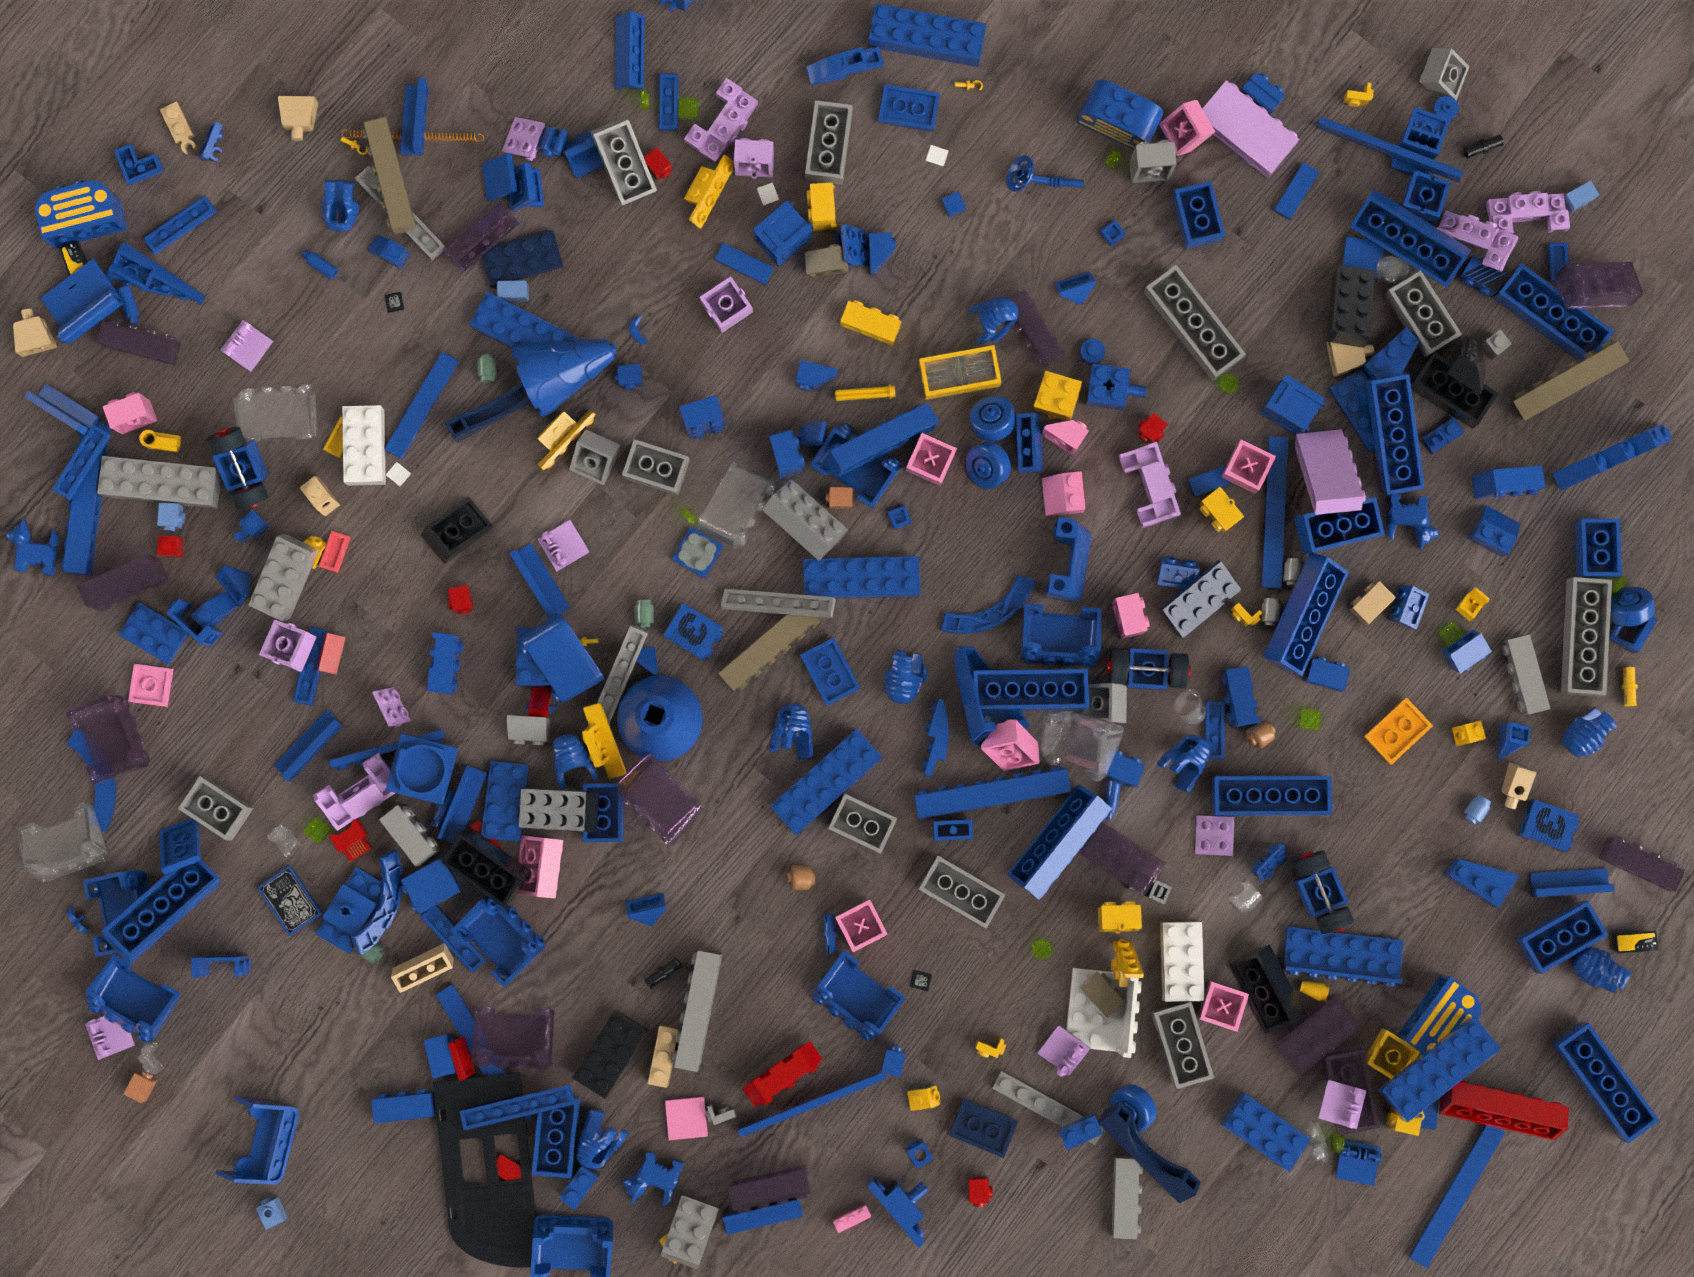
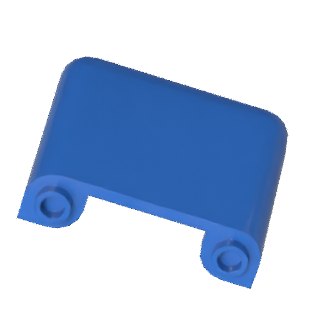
(561, 658)
(572, 1244)

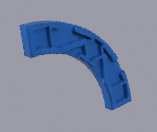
(993, 616)
(104, 792)
(387, 905)

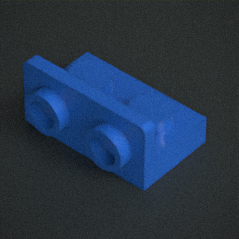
(1177, 572)
(1408, 606)

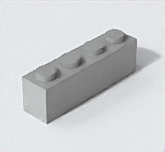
(1526, 675)
(1125, 1198)

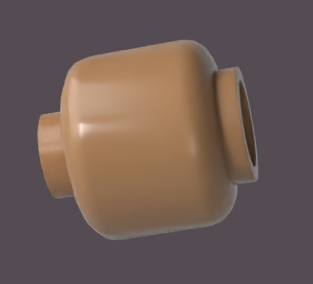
(1260, 734)
(801, 877)

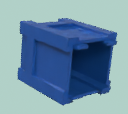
(783, 233)
(1292, 405)

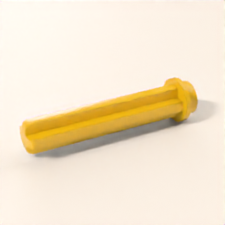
(865, 393)

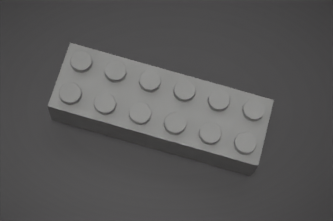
(1194, 323)
(159, 482)
(1586, 636)
(698, 1010)

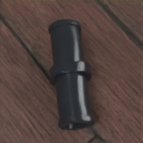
(1483, 146)
(663, 973)

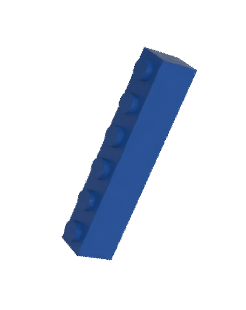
(882, 439)

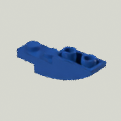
(844, 63)
(938, 730)

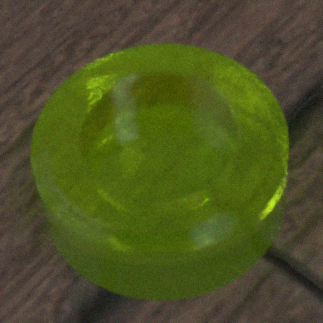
(644, 97)
(1113, 159)
(1228, 383)
(689, 515)
(1041, 949)
(1337, 1143)

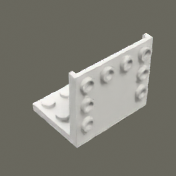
(1090, 1024)

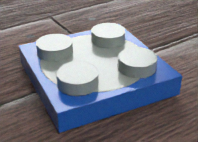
(697, 552)

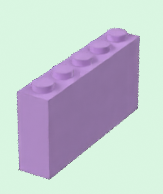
(1249, 129)
(1329, 472)

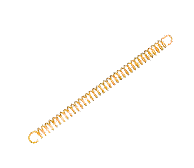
(425, 136)

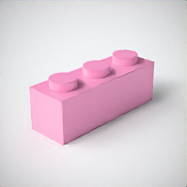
(852, 1218)

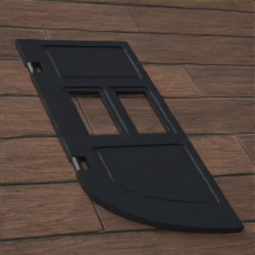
(492, 1216)

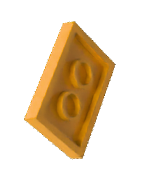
(1398, 731)

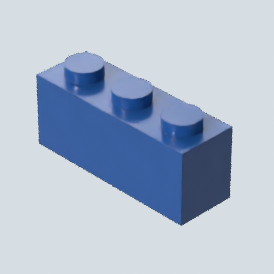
(1029, 443)
(403, 1106)

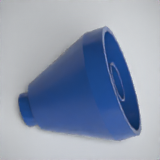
(678, 727)

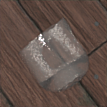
(1198, 713)
(1247, 899)

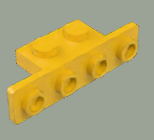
(707, 188)
(560, 434)
(601, 742)
(1126, 962)

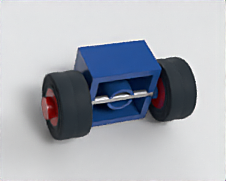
(239, 466)
(1148, 669)
(1322, 892)

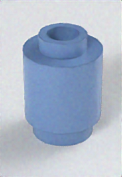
(1477, 809)

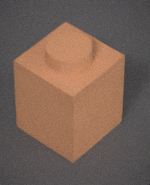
(839, 498)
(140, 1086)

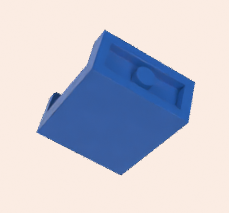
(430, 886)

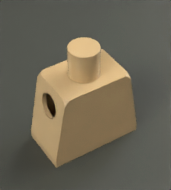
(298, 114)
(32, 334)
(1347, 358)
(319, 495)
(1518, 777)

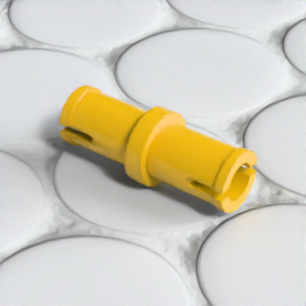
(1629, 686)

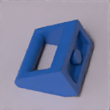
(1638, 639)

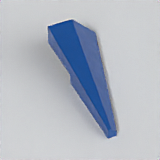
(138, 270)

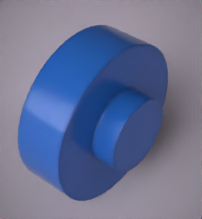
(1446, 107)
(1092, 351)

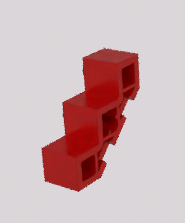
(783, 1074)

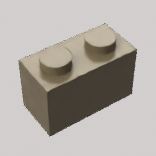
(825, 261)
(1102, 994)

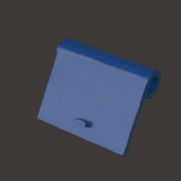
(81, 301)

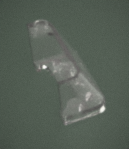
(1080, 741)
(62, 846)

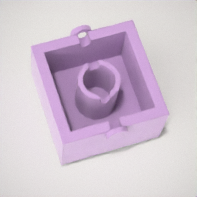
(754, 157)
(726, 304)
(287, 645)

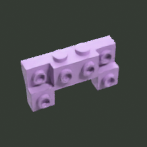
(726, 126)
(1529, 207)
(1480, 235)
(1156, 483)
(358, 798)

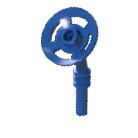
(1027, 176)

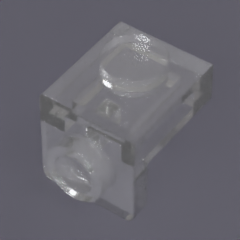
(285, 840)
(149, 1062)

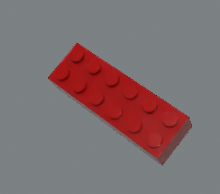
(1505, 1110)

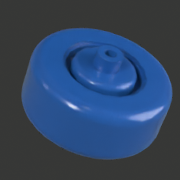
(992, 418)
(988, 465)
(1631, 606)
(1138, 1103)

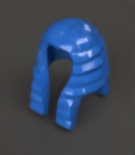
(339, 205)
(991, 314)
(903, 679)
(794, 726)
(1588, 732)
(568, 755)
(1190, 759)
(1599, 969)
(594, 1145)

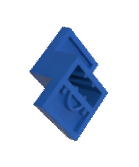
(1423, 136)

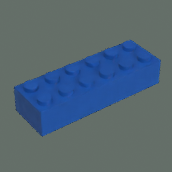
(927, 35)
(1410, 238)
(1545, 311)
(513, 325)
(1395, 433)
(862, 577)
(1306, 614)
(1032, 689)
(826, 782)
(1271, 795)
(1059, 841)
(159, 909)
(1439, 1069)
(1605, 1082)

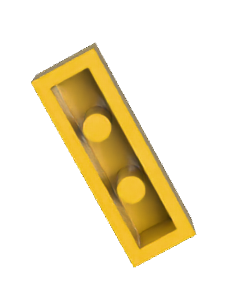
(871, 322)

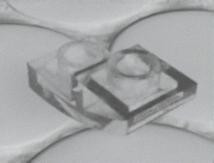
(1319, 1147)

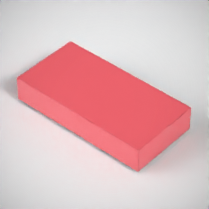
(334, 551)

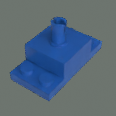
(351, 909)
(902, 1206)

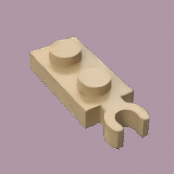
(178, 126)

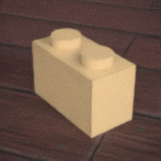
(1371, 603)

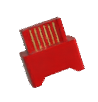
(352, 841)

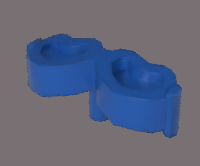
(76, 920)

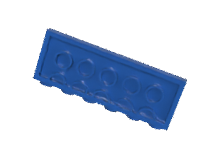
(1343, 956)

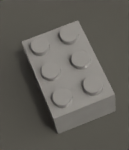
(1152, 162)
(656, 467)
(215, 808)
(862, 823)
(410, 834)
(689, 1232)

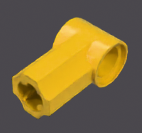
(161, 441)

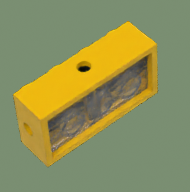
(959, 372)

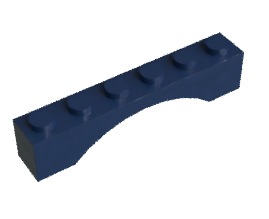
(487, 414)
(1173, 1178)

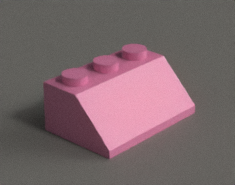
(1011, 746)
(543, 860)

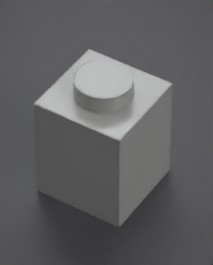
(1495, 344)

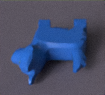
(1413, 516)
(33, 553)
(655, 1175)

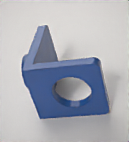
(918, 1145)

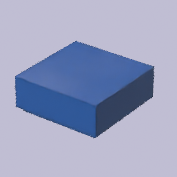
(953, 204)
(1112, 233)
(899, 517)

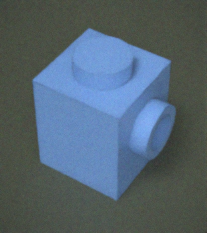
(170, 516)
(271, 1212)

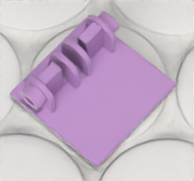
(523, 138)
(246, 345)
(563, 545)
(391, 707)
(1214, 835)
(108, 1037)
(1063, 1051)
(1342, 1104)

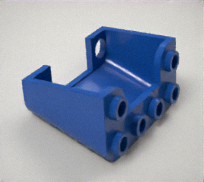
(867, 480)
(1072, 586)
(1060, 637)
(115, 895)
(501, 937)
(857, 998)
(130, 999)

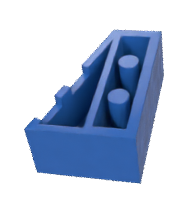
(1393, 356)
(1508, 481)
(444, 663)
(1239, 697)
(1482, 881)

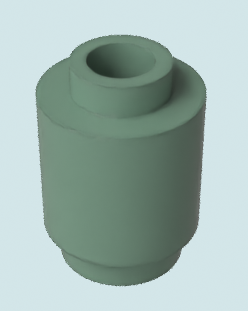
(486, 368)
(644, 613)
(374, 954)

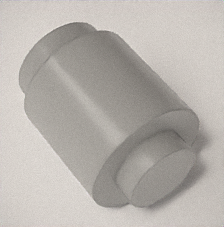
(1292, 571)
(1270, 612)

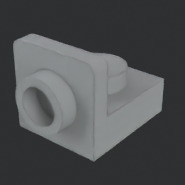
(724, 1114)

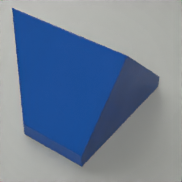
(1511, 738)

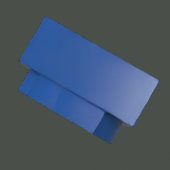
(422, 768)

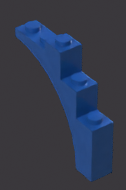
(1612, 456)

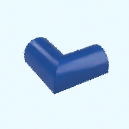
(134, 169)

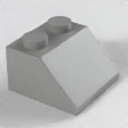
(1444, 72)
(594, 457)
(1107, 702)
(528, 729)

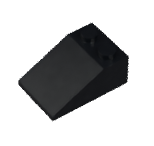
(456, 530)

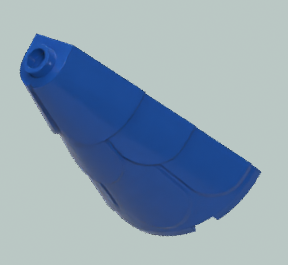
(560, 369)
(979, 723)

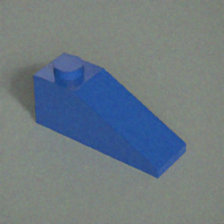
(813, 434)

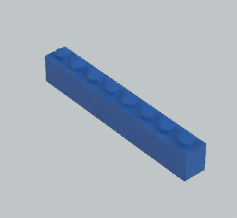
(84, 518)
(992, 793)

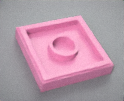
(150, 685)
(686, 1118)

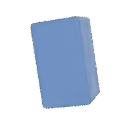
(1580, 196)
(513, 290)

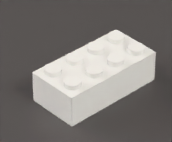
(364, 445)
(1182, 961)

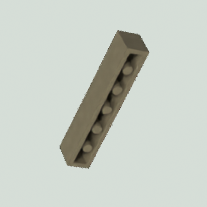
(390, 175)
(1570, 380)
(765, 650)

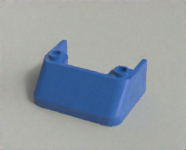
(270, 1144)

